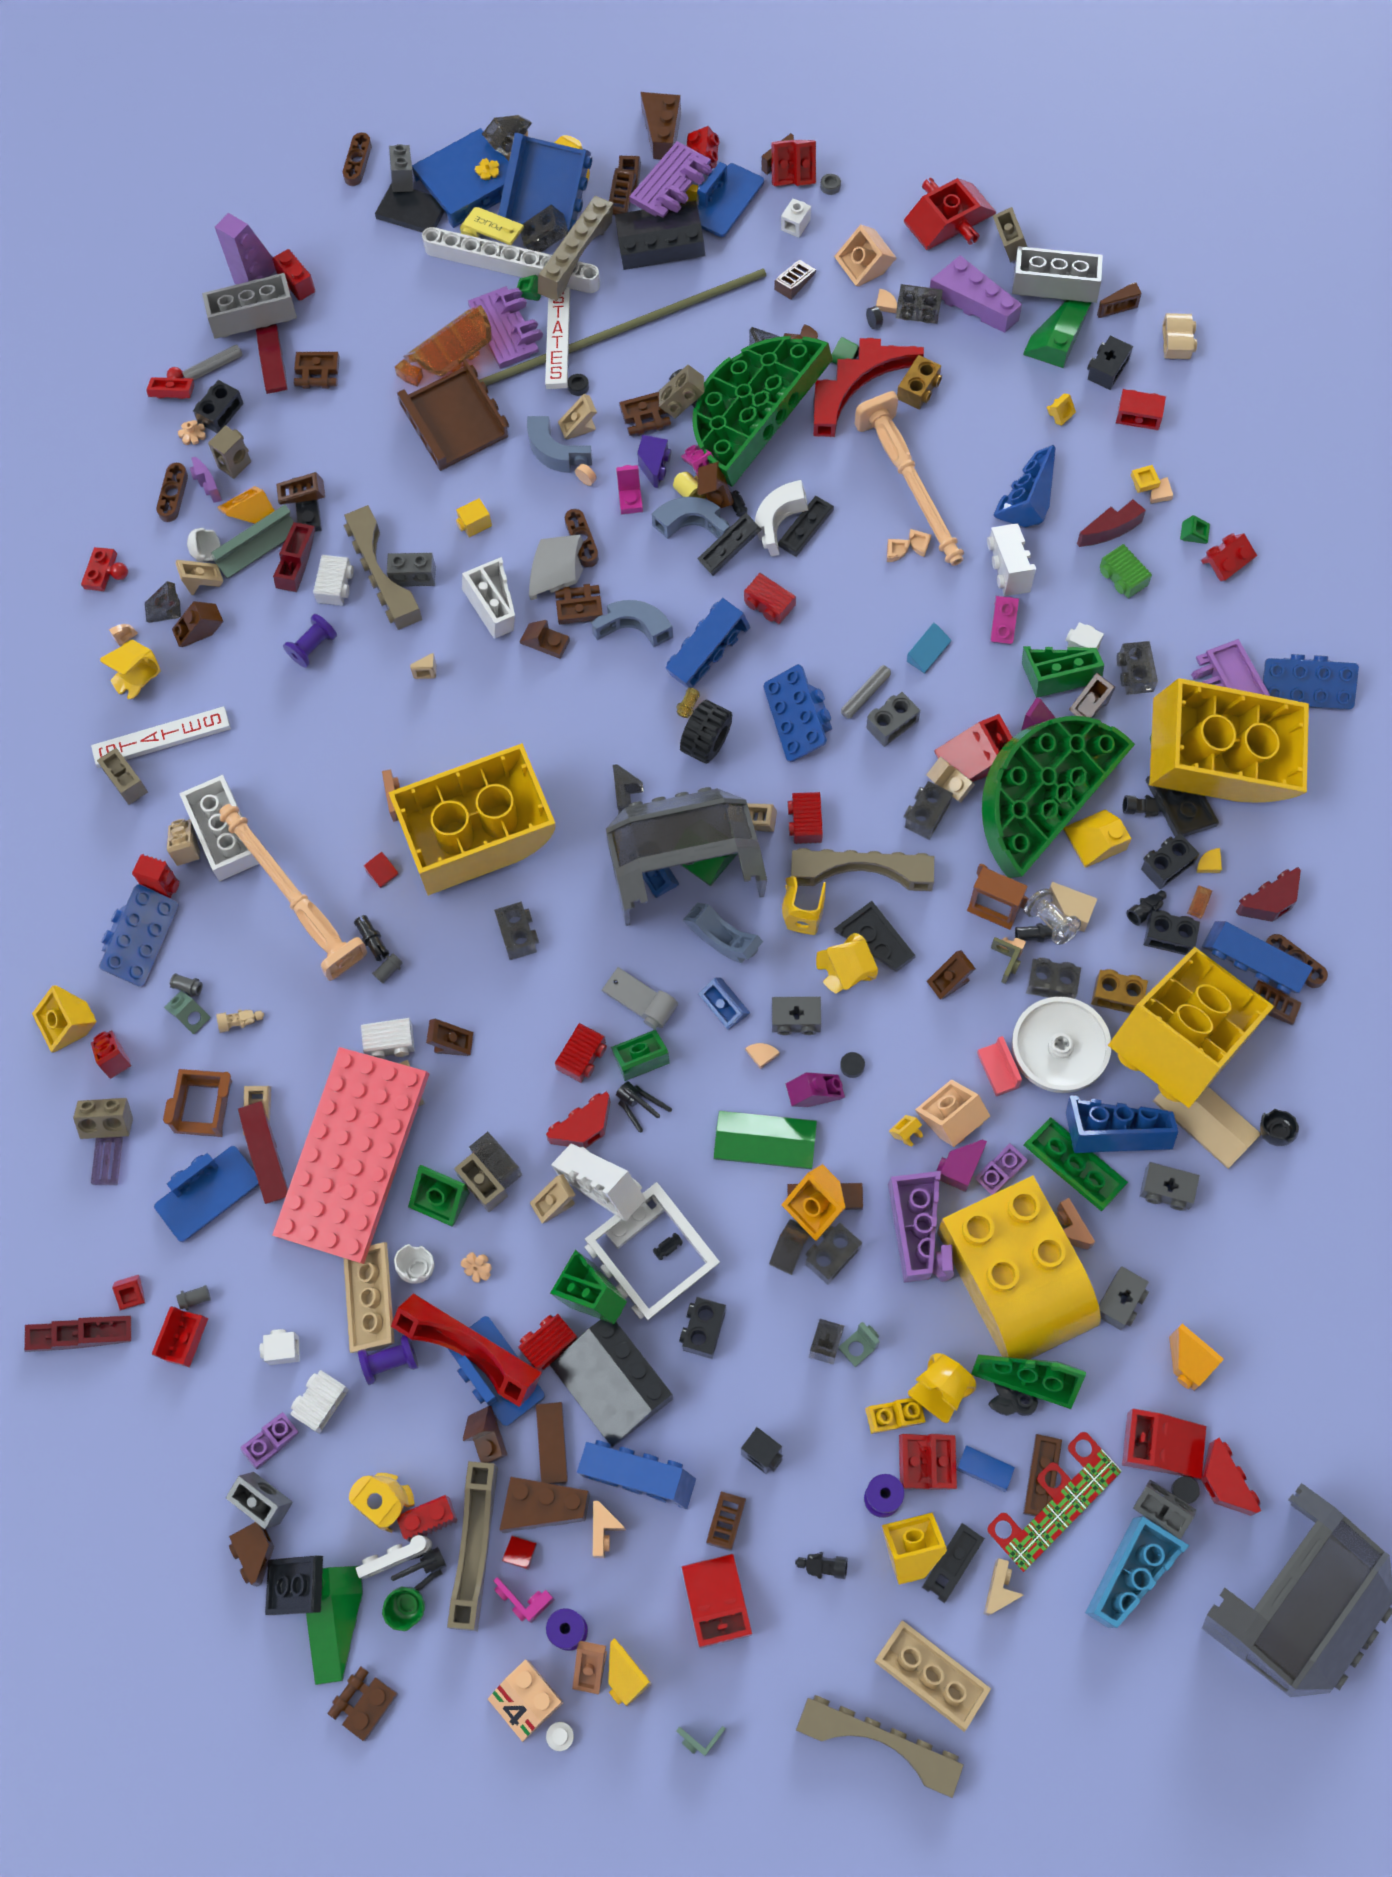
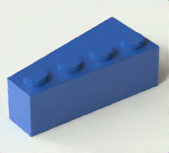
(707, 643)
(1257, 956)
(1118, 1127)
(637, 1473)

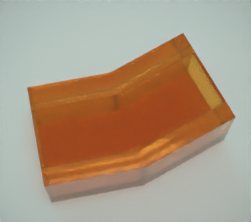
(409, 373)
(1199, 902)

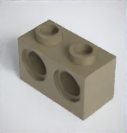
(681, 391)
(122, 776)
(103, 1118)

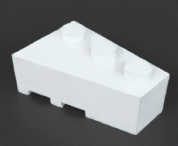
(1011, 560)
(490, 596)

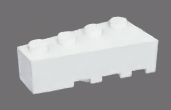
(600, 1181)

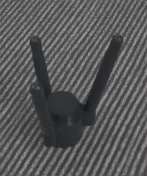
(631, 1096)
(431, 1562)

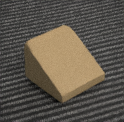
(424, 668)

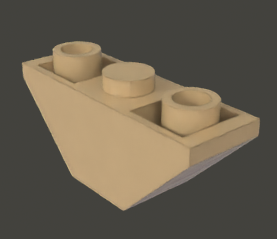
(182, 842)

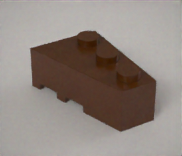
(662, 120)
(542, 1504)

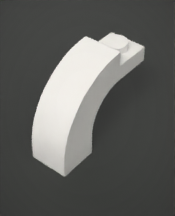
(775, 508)

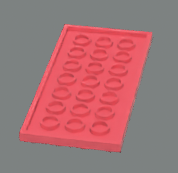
(351, 1155)

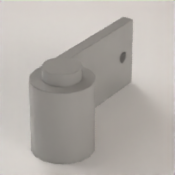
(640, 999)

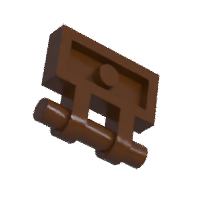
(316, 364)
(643, 408)
(578, 609)
(370, 1707)

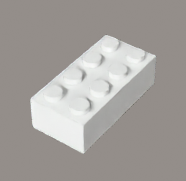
(223, 849)

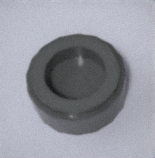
(830, 184)

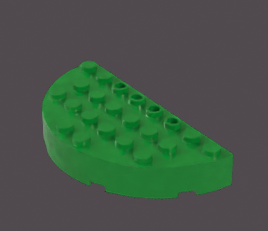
(752, 398)
(1043, 783)

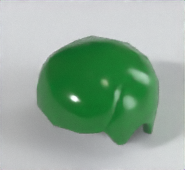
(403, 1608)

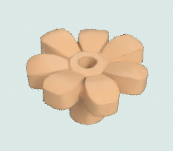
(191, 432)
(477, 1267)

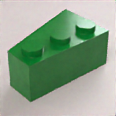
(1060, 670)
(588, 1290)

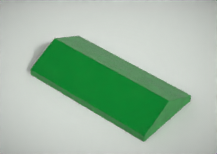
(765, 1140)
(1080, 1170)

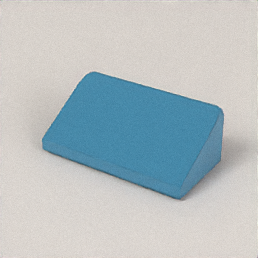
(928, 648)

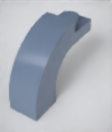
(550, 452)
(687, 512)
(634, 615)
(720, 935)

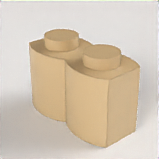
(1178, 336)

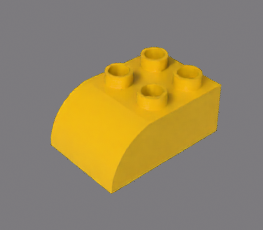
(1228, 743)
(474, 818)
(1189, 1027)
(1021, 1271)

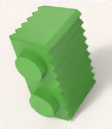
(1125, 571)

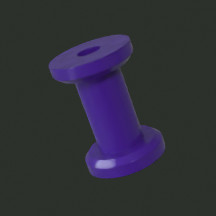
(310, 640)
(387, 1359)
(887, 1485)
(556, 1625)

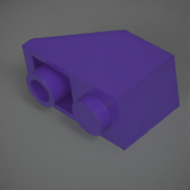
(652, 456)

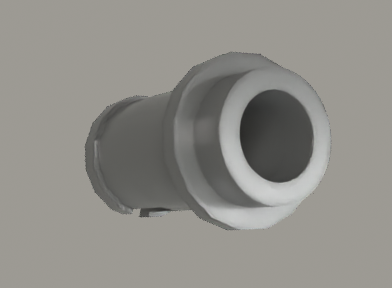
(389, 966)
(185, 984)
(193, 1297)

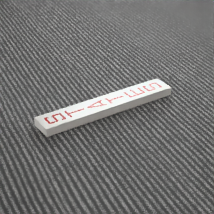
(558, 341)
(165, 735)

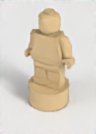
(241, 1019)

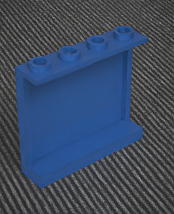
(541, 176)
(452, 177)

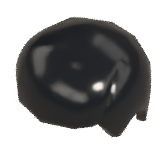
(1279, 1127)

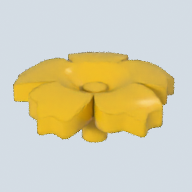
(487, 170)

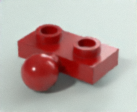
(171, 387)
(100, 568)

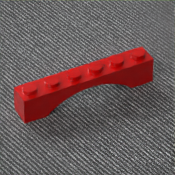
(427, 1323)

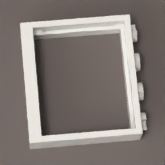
(687, 1230)

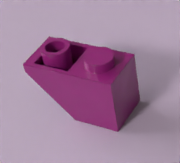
(814, 1089)

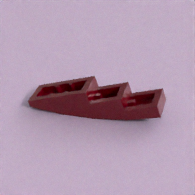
(271, 359)
(263, 1152)
(77, 1333)

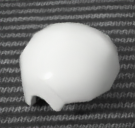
(202, 543)
(414, 1264)

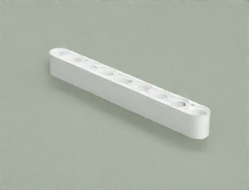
(502, 257)

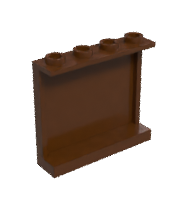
(454, 416)

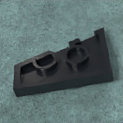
(880, 936)

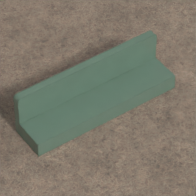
(253, 542)

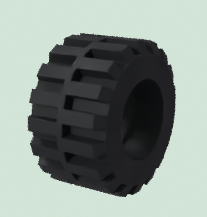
(706, 731)

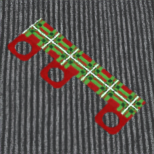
(1067, 1504)

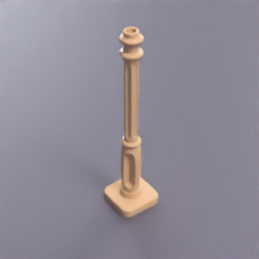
(878, 414)
(340, 954)

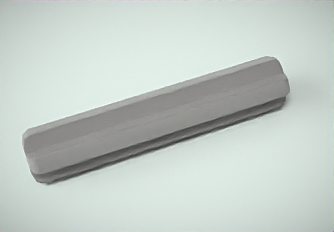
(213, 363)
(865, 691)

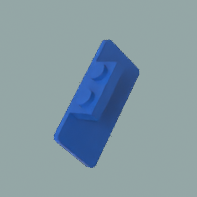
(726, 196)
(1312, 681)
(797, 712)
(137, 935)
(205, 1191)
(485, 1391)

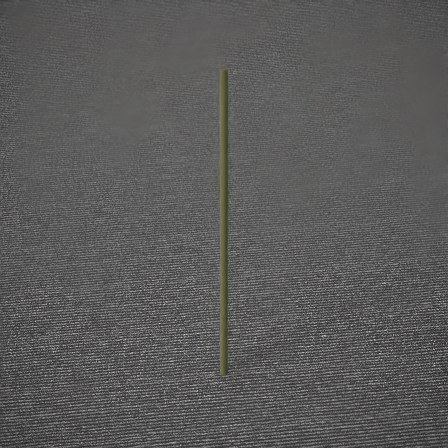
(629, 325)

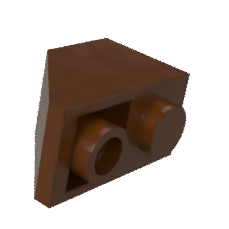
(197, 623)
(254, 1550)

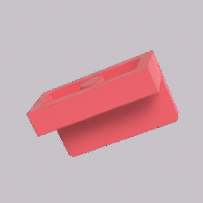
(1000, 1067)

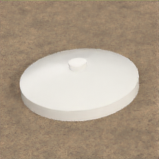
(1061, 1044)

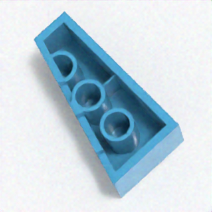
(1134, 1571)

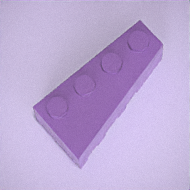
(243, 250)
(976, 294)
(915, 1220)

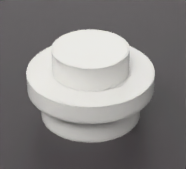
(559, 1736)

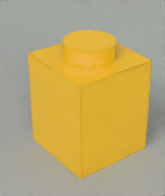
(473, 518)

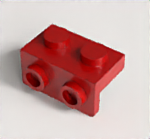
(705, 143)
(1230, 555)
(179, 1337)

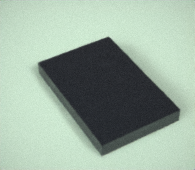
(410, 209)
(1184, 811)
(294, 1585)

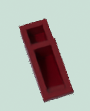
(1112, 524)
(294, 557)

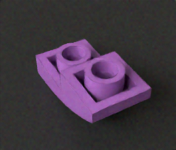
(205, 479)
(1001, 1169)
(943, 1264)
(269, 1441)

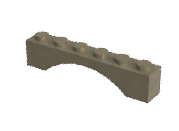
(558, 269)
(398, 600)
(911, 871)
(470, 1574)
(934, 1770)

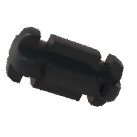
(738, 505)
(667, 1246)

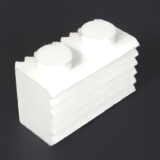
(332, 580)
(388, 1038)
(318, 1401)

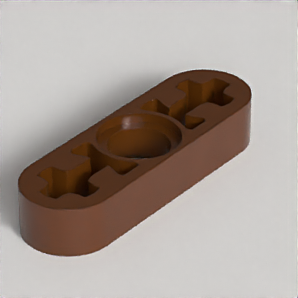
(354, 151)
(175, 500)
(582, 529)
(1296, 951)

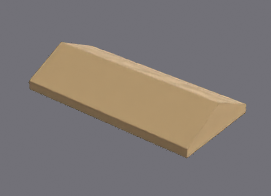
(1213, 1125)
(369, 1301)
(932, 1675)

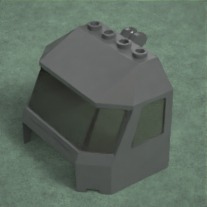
(681, 833)
(1315, 1609)

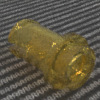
(688, 702)

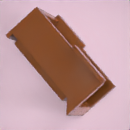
(1000, 889)
(175, 1106)

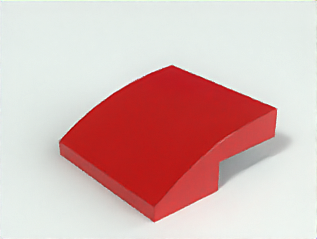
(793, 162)
(928, 1461)

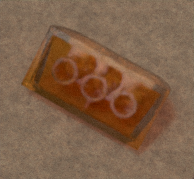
(453, 343)

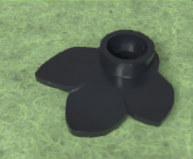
(1009, 1402)

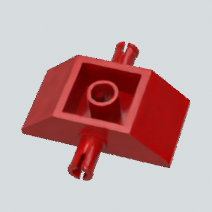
(948, 212)

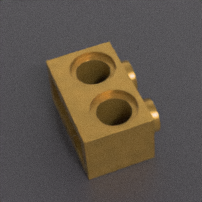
(916, 386)
(1118, 998)

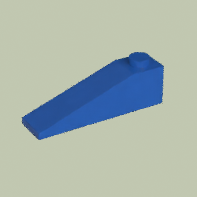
(1031, 493)

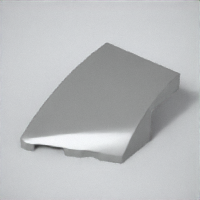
(555, 564)

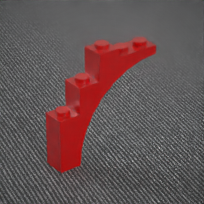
(852, 374)

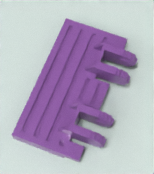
(671, 180)
(511, 335)
(1230, 668)

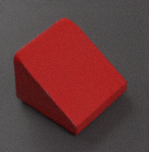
(380, 869)
(128, 1292)
(519, 1552)

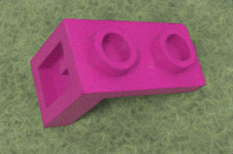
(696, 457)
(629, 489)
(1004, 619)
(537, 1602)

